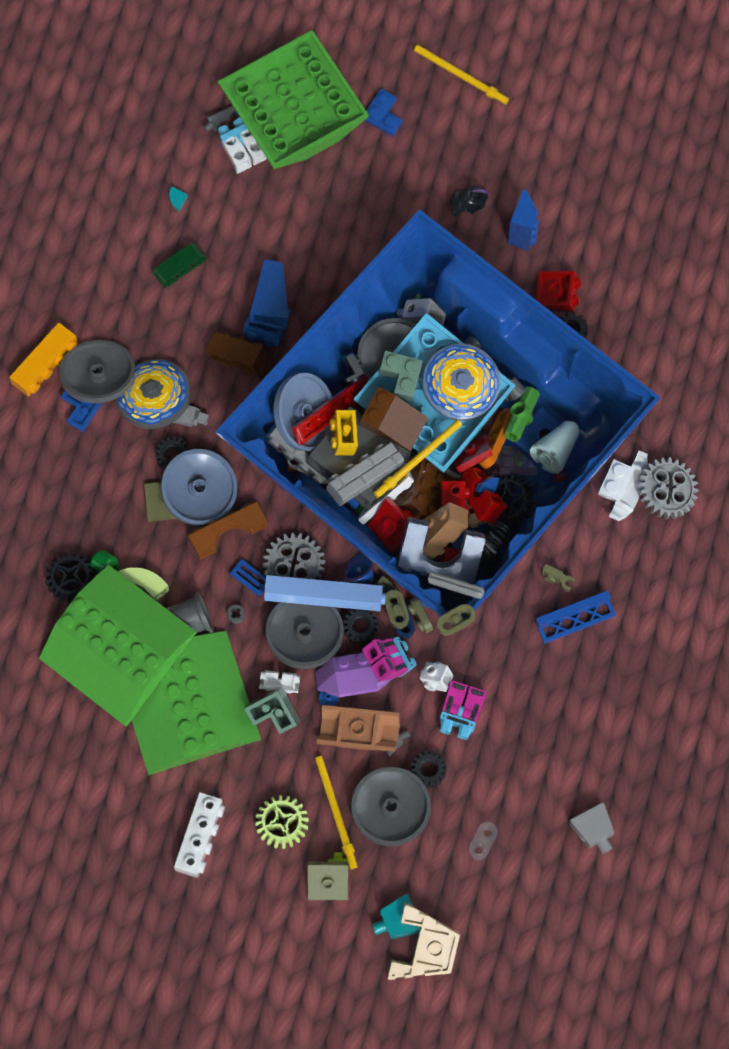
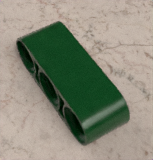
(179, 265)

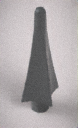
(218, 119)

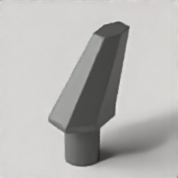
(403, 735)

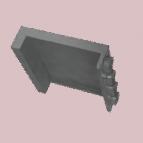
(327, 463)

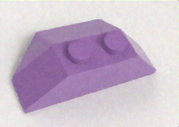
(348, 676)

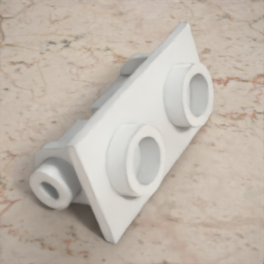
(271, 682)

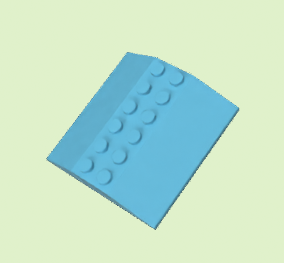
(422, 344)

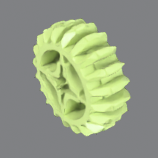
(276, 805)

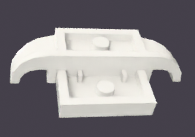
(621, 486)

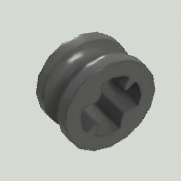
(236, 620)

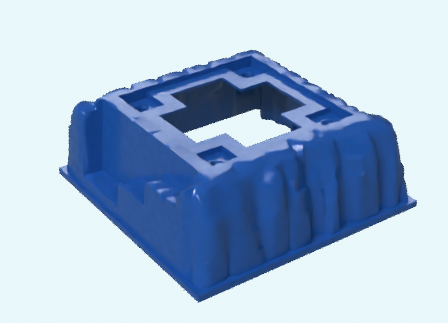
(521, 339)

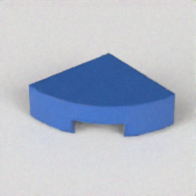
(488, 484)

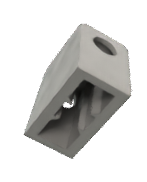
(417, 308)
(594, 828)

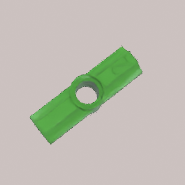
(521, 414)

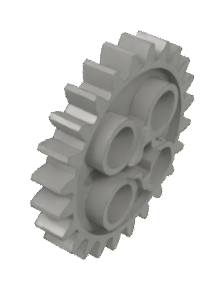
(651, 485)
(276, 560)

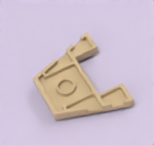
(434, 947)

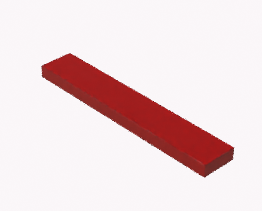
(320, 417)

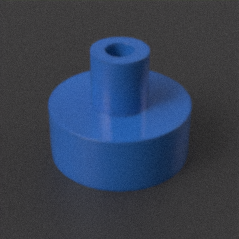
(323, 700)

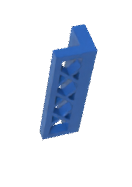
(571, 611)

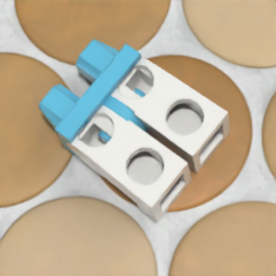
(240, 146)

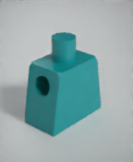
(391, 920)

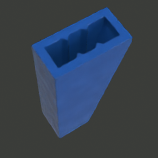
(270, 298)

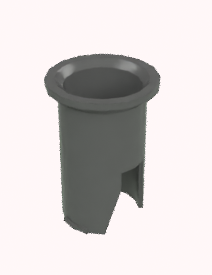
(194, 613)

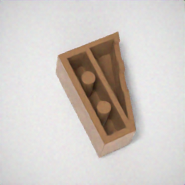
(444, 527)

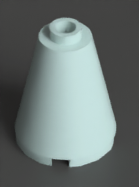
(555, 447)

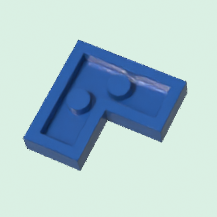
(380, 116)
(82, 413)

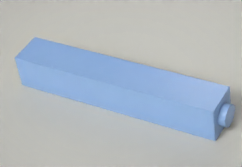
(324, 593)

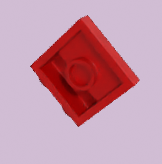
(558, 290)
(390, 524)

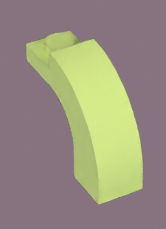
(146, 581)

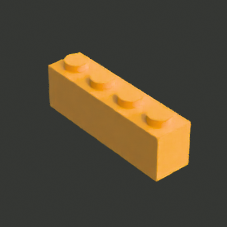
(43, 360)

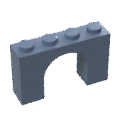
(461, 567)

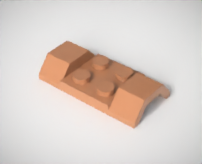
(359, 728)

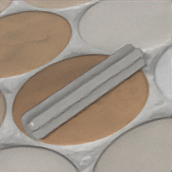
(456, 585)

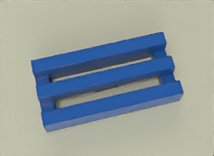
(237, 568)

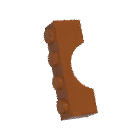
(249, 519)

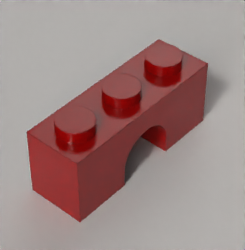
(487, 504)

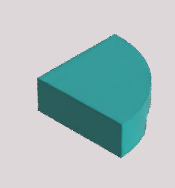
(177, 198)

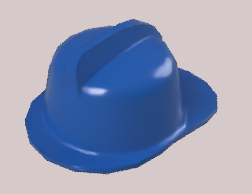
(359, 570)

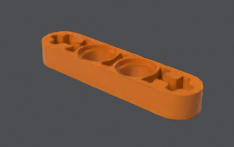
(496, 437)

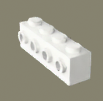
(199, 834)

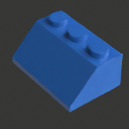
(524, 223)

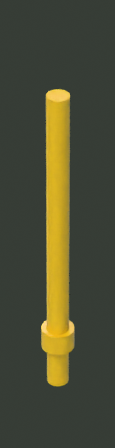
(490, 91)
(391, 481)
(347, 848)

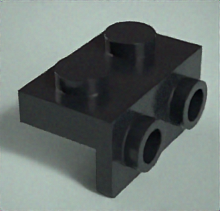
(353, 364)

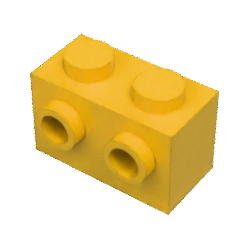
(344, 432)

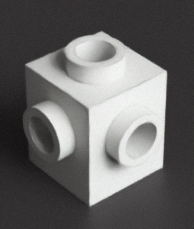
(436, 676)

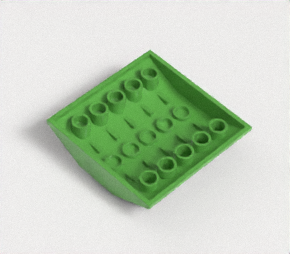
(294, 101)
(115, 644)
(195, 707)

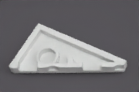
(403, 484)

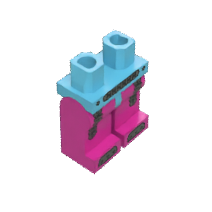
(390, 657)
(461, 716)

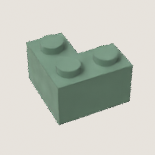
(403, 369)
(273, 705)

